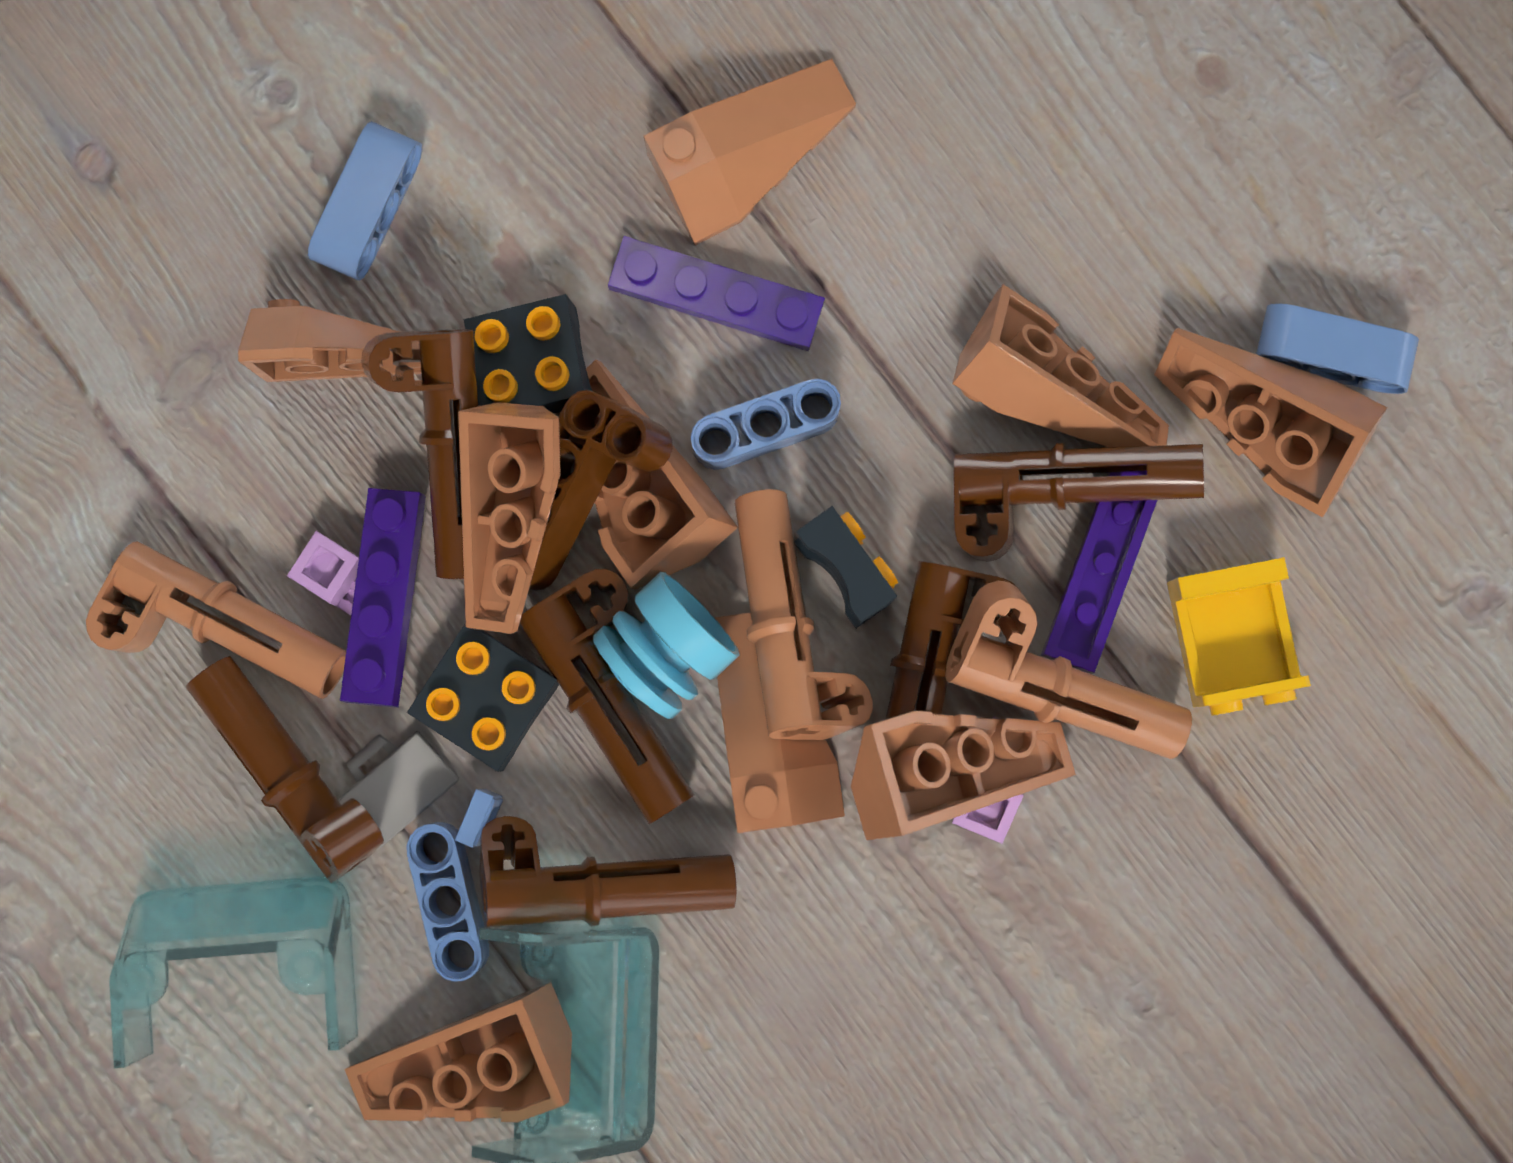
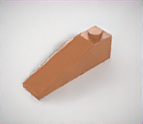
(741, 147)
(310, 344)
(1034, 376)
(1282, 418)
(506, 500)
(657, 516)
(943, 766)
(770, 779)
(487, 1065)

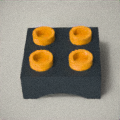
(529, 354)
(836, 546)
(483, 697)

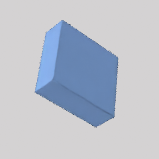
(481, 810)

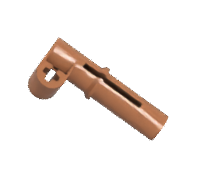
(164, 590)
(782, 631)
(1052, 686)

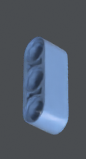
(365, 201)
(1339, 348)
(784, 405)
(441, 927)

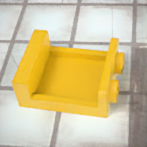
(1236, 636)

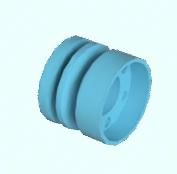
(656, 654)

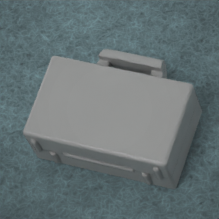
(400, 784)

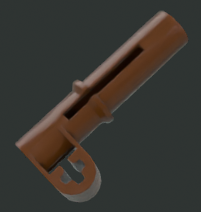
(447, 375)
(998, 480)
(934, 607)
(561, 641)
(331, 833)
(591, 889)

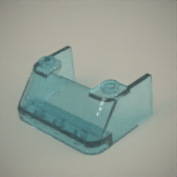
(296, 917)
(610, 1000)

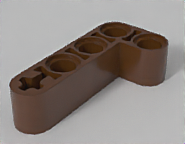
(595, 453)

